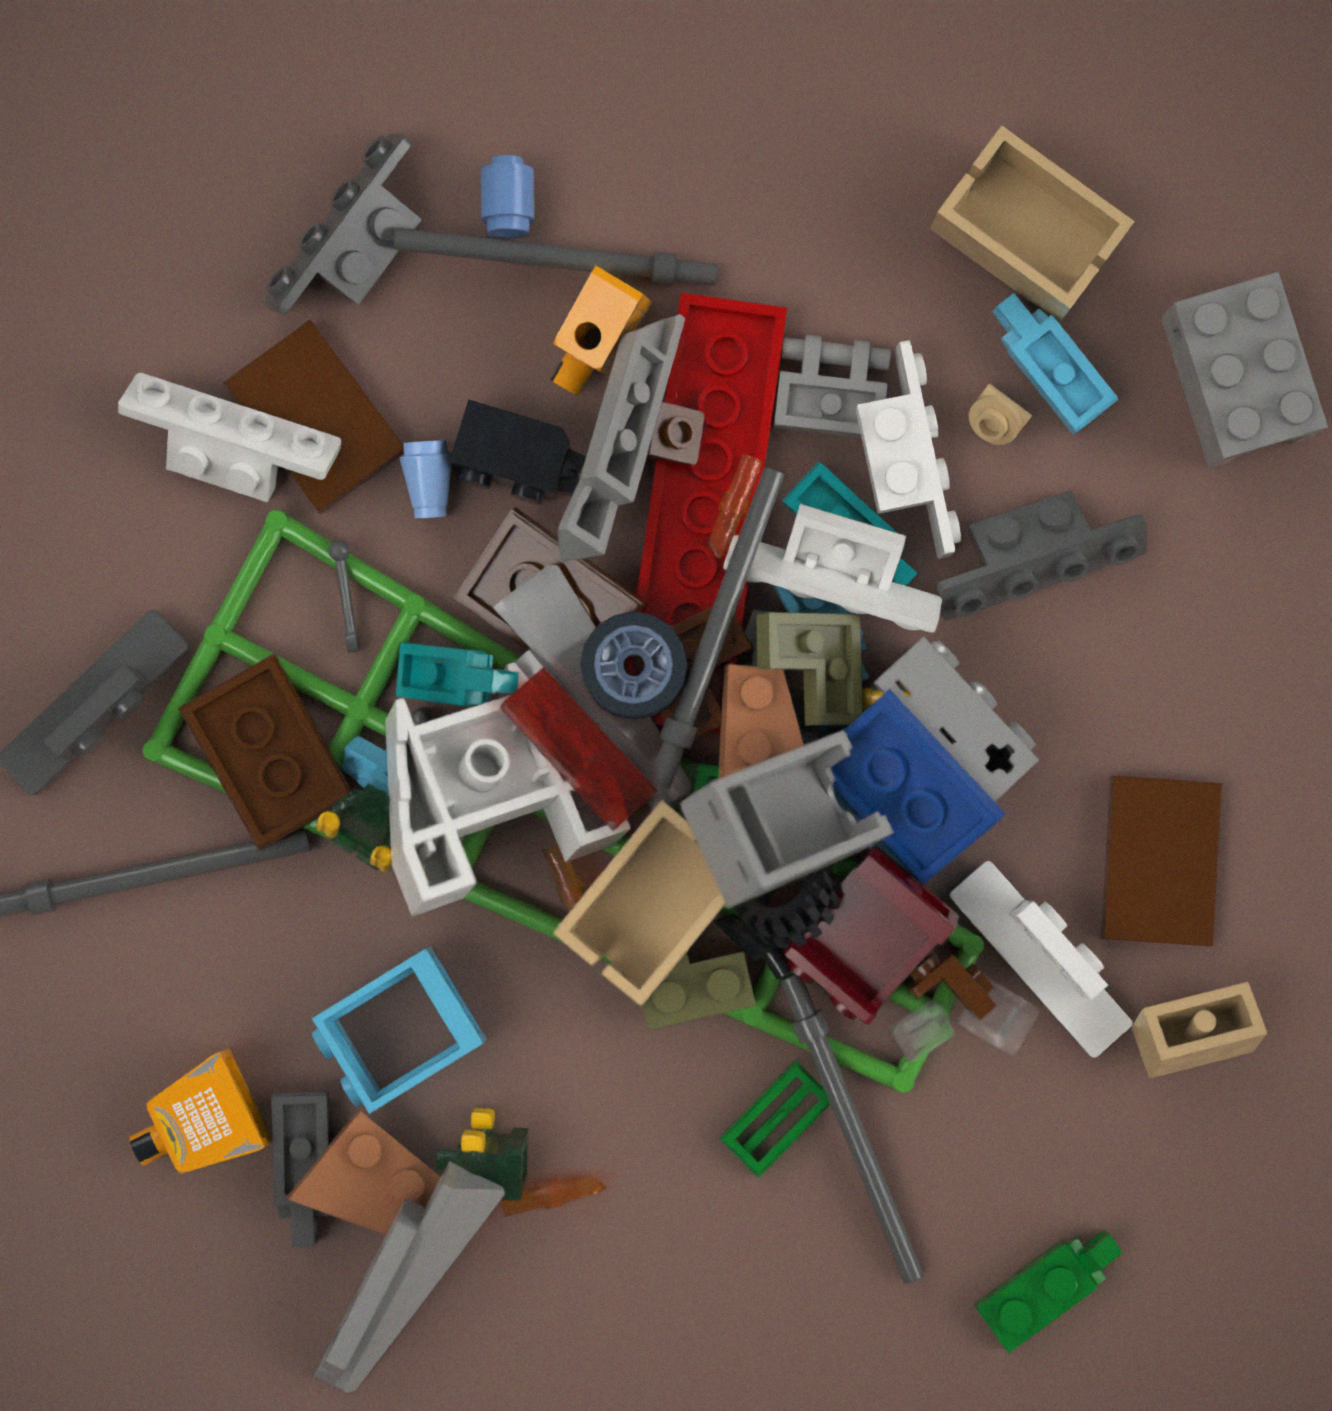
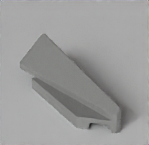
(620, 437)
(556, 628)
(405, 1271)

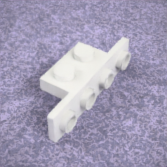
(227, 440)
(902, 455)
(845, 566)
(1043, 957)

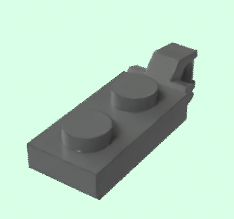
(298, 1140)

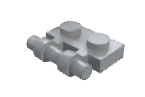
(824, 402)

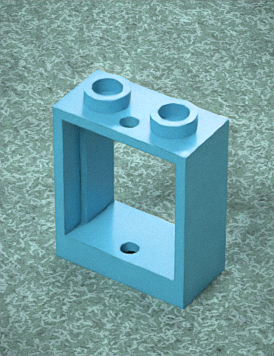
(335, 1042)

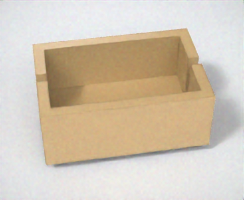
(1030, 224)
(645, 906)

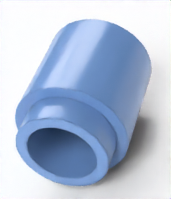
(507, 197)

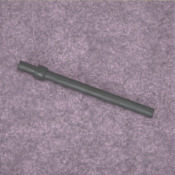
(661, 268)
(679, 731)
(44, 895)
(812, 1029)

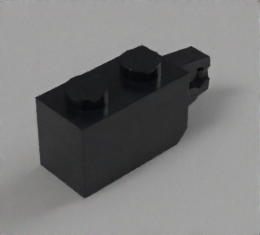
(515, 453)

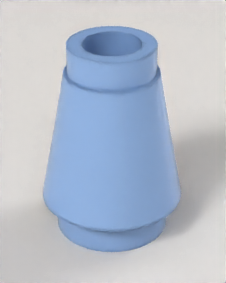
(427, 477)

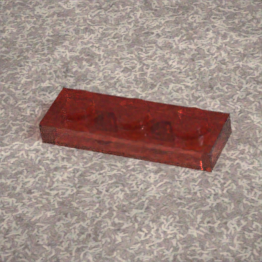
(578, 749)

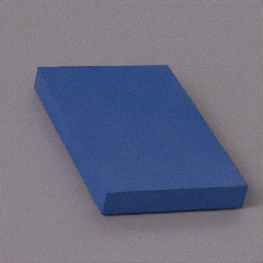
(914, 783)

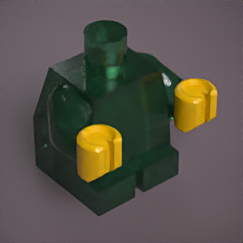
(362, 825)
(490, 1154)

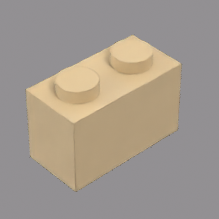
(1198, 1030)

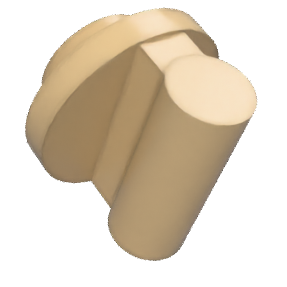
(997, 417)

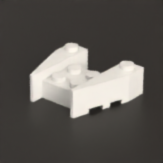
(465, 778)

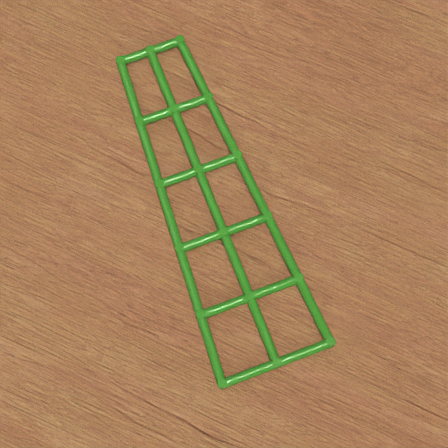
(361, 711)

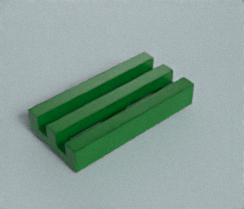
(743, 1151)

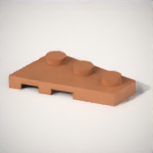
(755, 718)
(365, 1177)

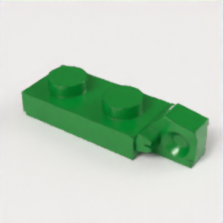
(1046, 1288)

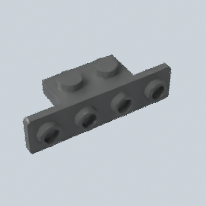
(354, 238)
(1035, 550)
(93, 702)

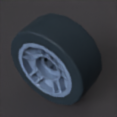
(634, 636)

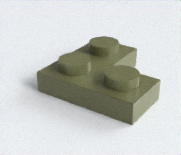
(826, 651)
(700, 990)

